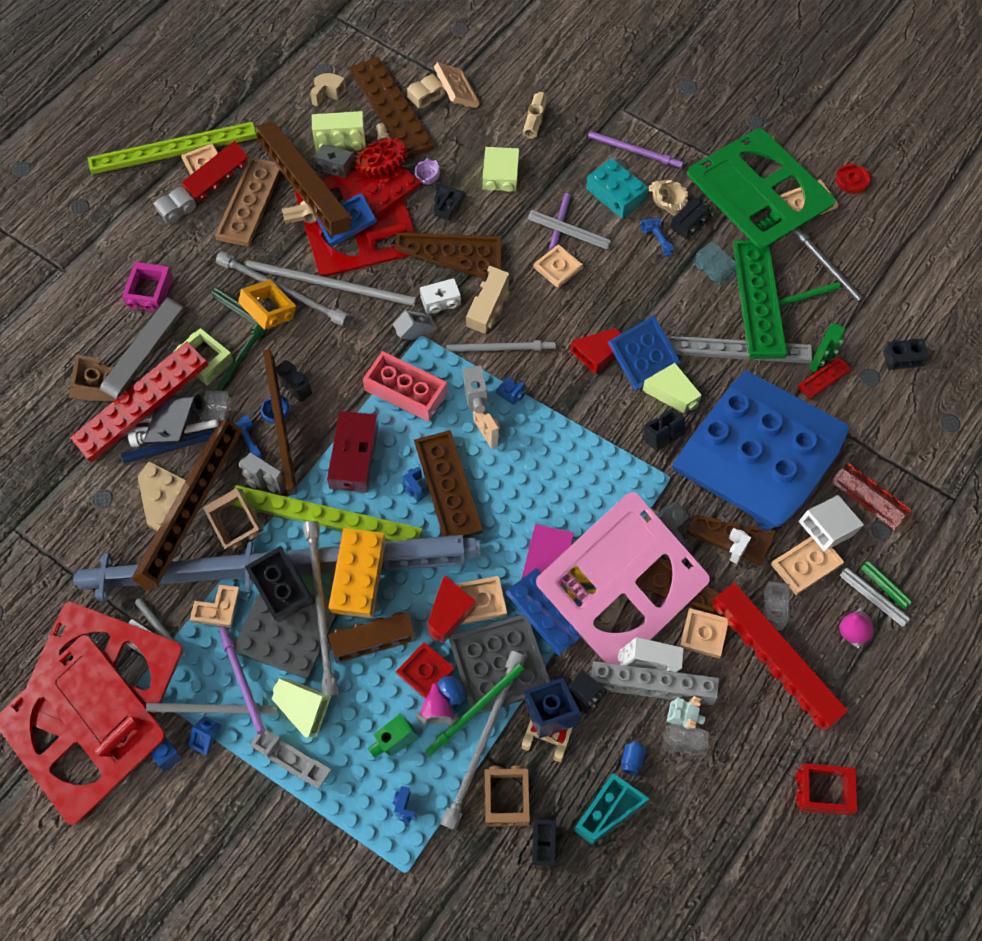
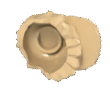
(669, 195)

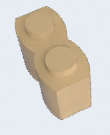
(426, 91)

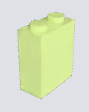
(500, 169)

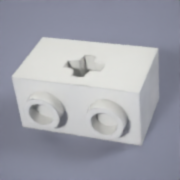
(440, 296)

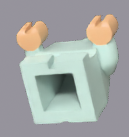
(685, 712)

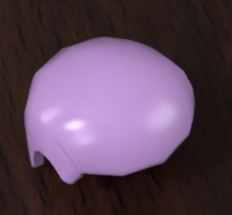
(427, 171)

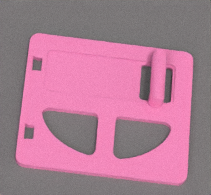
(612, 559)

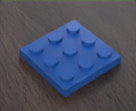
(643, 351)

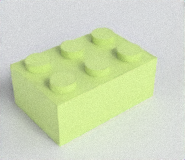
(339, 130)

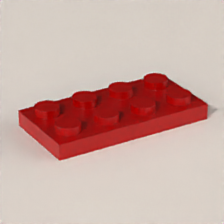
(389, 190)

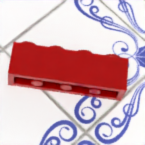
(215, 171)

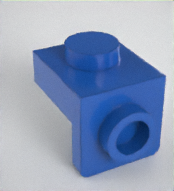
(411, 485)
(401, 801)

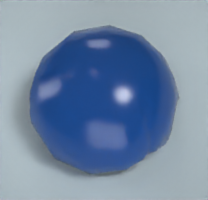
(267, 410)
(453, 689)

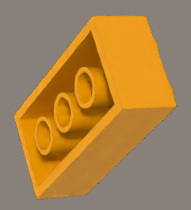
(357, 573)

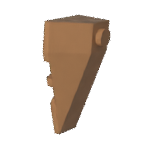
(87, 378)

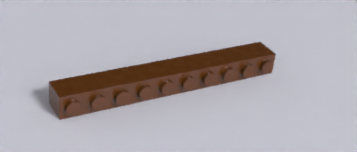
(303, 179)
(186, 505)

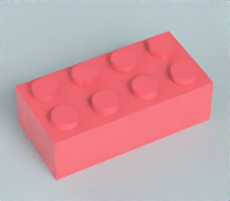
(405, 386)

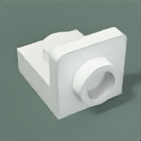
(740, 544)

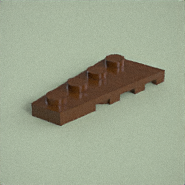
(718, 532)
(658, 581)

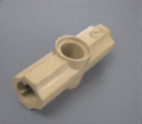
(535, 115)
(298, 213)

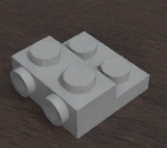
(261, 474)

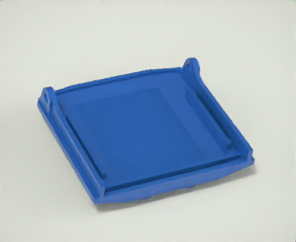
(762, 450)

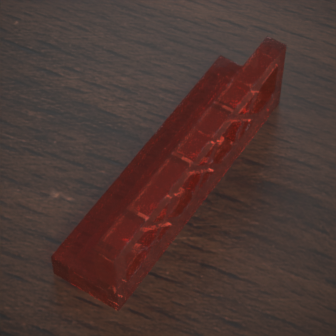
(870, 496)

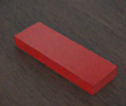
(824, 378)

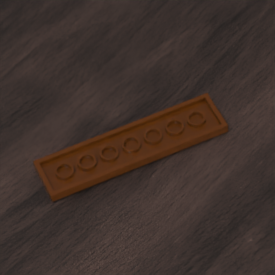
(391, 106)

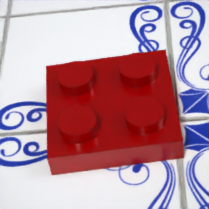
(424, 669)

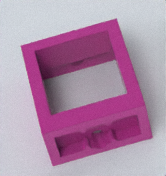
(150, 272)

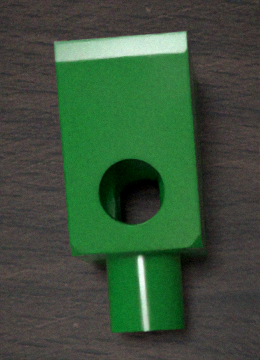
(401, 735)

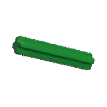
(886, 584)

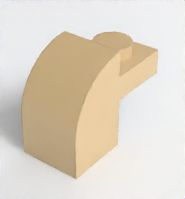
(327, 85)

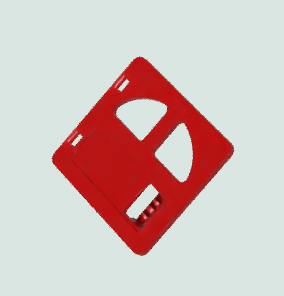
(394, 220)
(158, 651)
(92, 704)

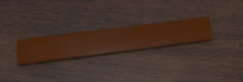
(280, 422)

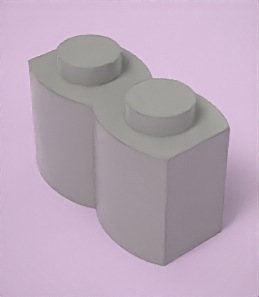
(175, 205)

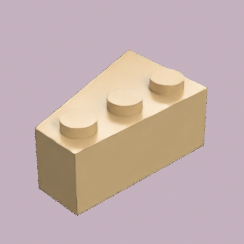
(489, 302)

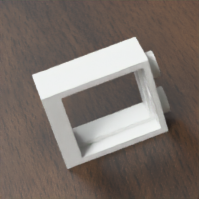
(651, 655)

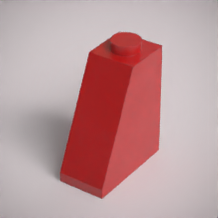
(595, 350)
(449, 610)

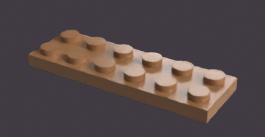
(248, 202)

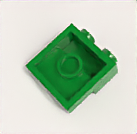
(829, 346)

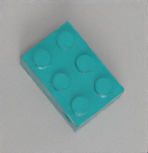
(616, 186)

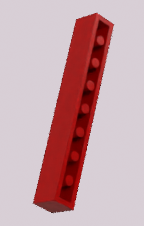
(779, 657)

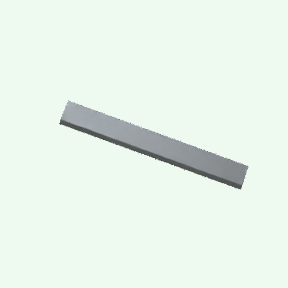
(733, 349)

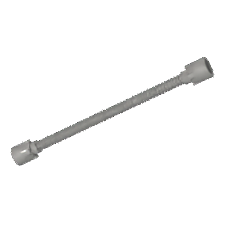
(337, 316)
(312, 535)
(452, 815)

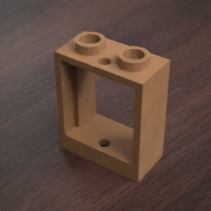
(223, 502)
(506, 819)

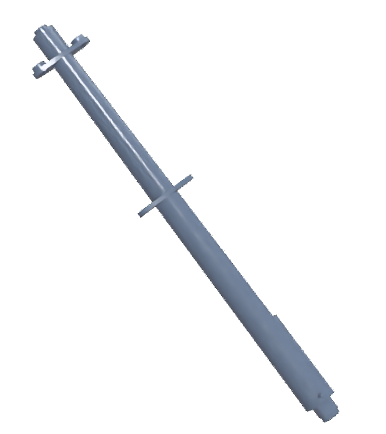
(397, 556)

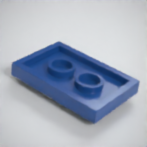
(361, 219)

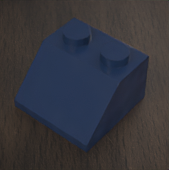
(551, 708)

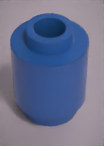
(633, 758)

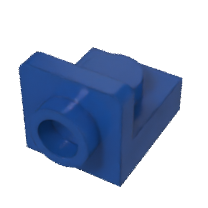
(511, 390)
(203, 735)

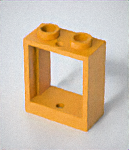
(267, 289)

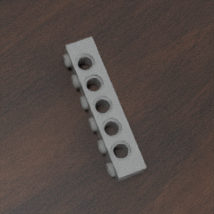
(655, 682)

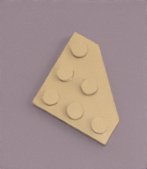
(158, 493)

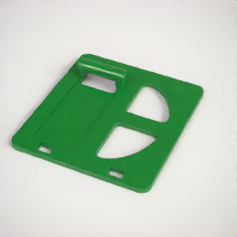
(743, 193)

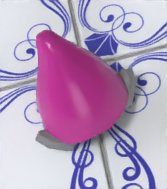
(857, 628)
(436, 709)

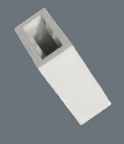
(831, 523)

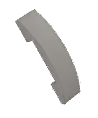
(291, 759)

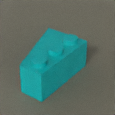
(609, 809)

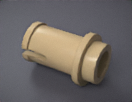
(382, 131)

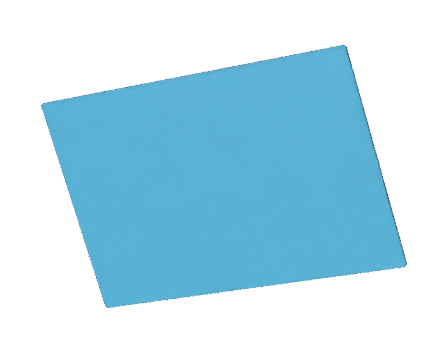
(538, 474)

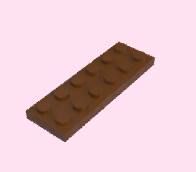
(448, 485)

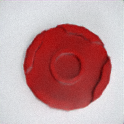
(852, 178)

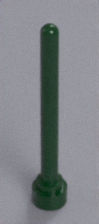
(256, 333)

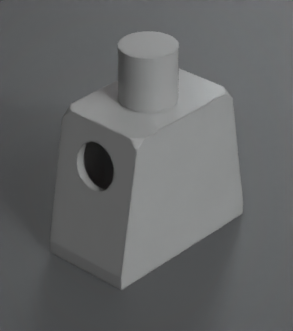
(476, 397)

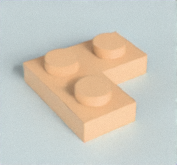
(488, 428)
(218, 613)

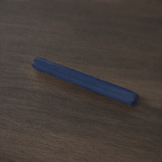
(155, 449)

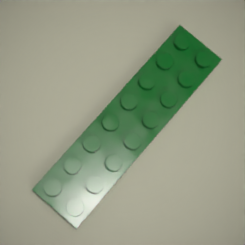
(759, 301)

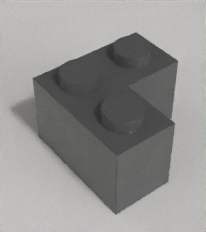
(672, 517)

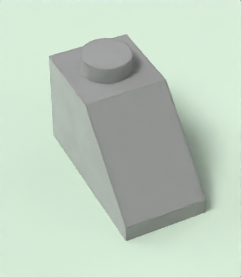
(414, 324)

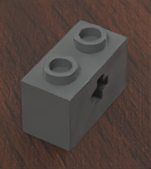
(334, 160)

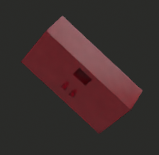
(353, 451)

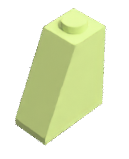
(673, 389)
(301, 705)

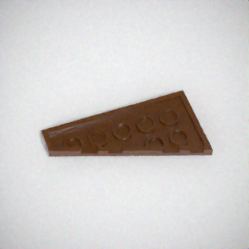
(460, 252)

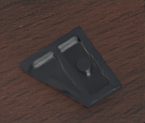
(447, 201)

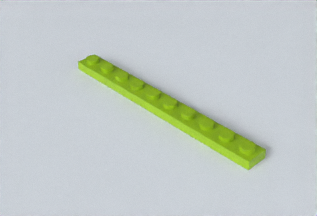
(170, 148)
(326, 516)

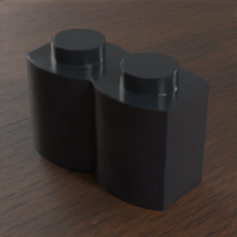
(293, 380)

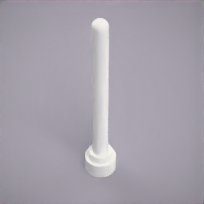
(137, 438)

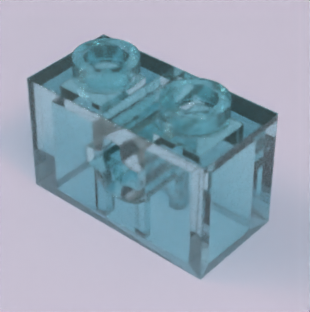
(715, 263)

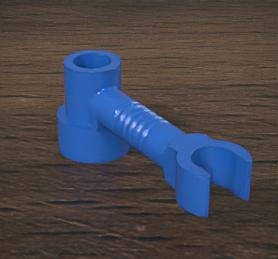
(653, 225)
(247, 425)

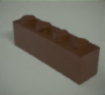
(371, 637)

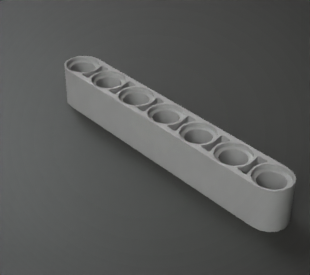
(141, 348)

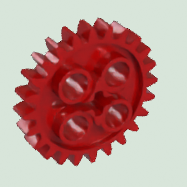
(380, 157)

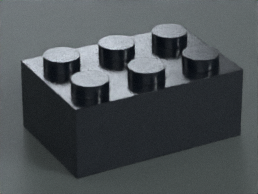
(279, 584)

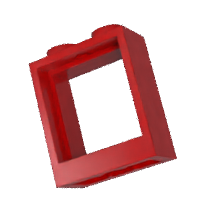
(849, 792)

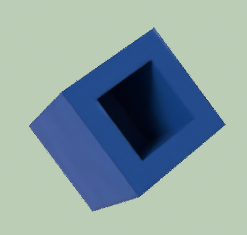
(166, 755)

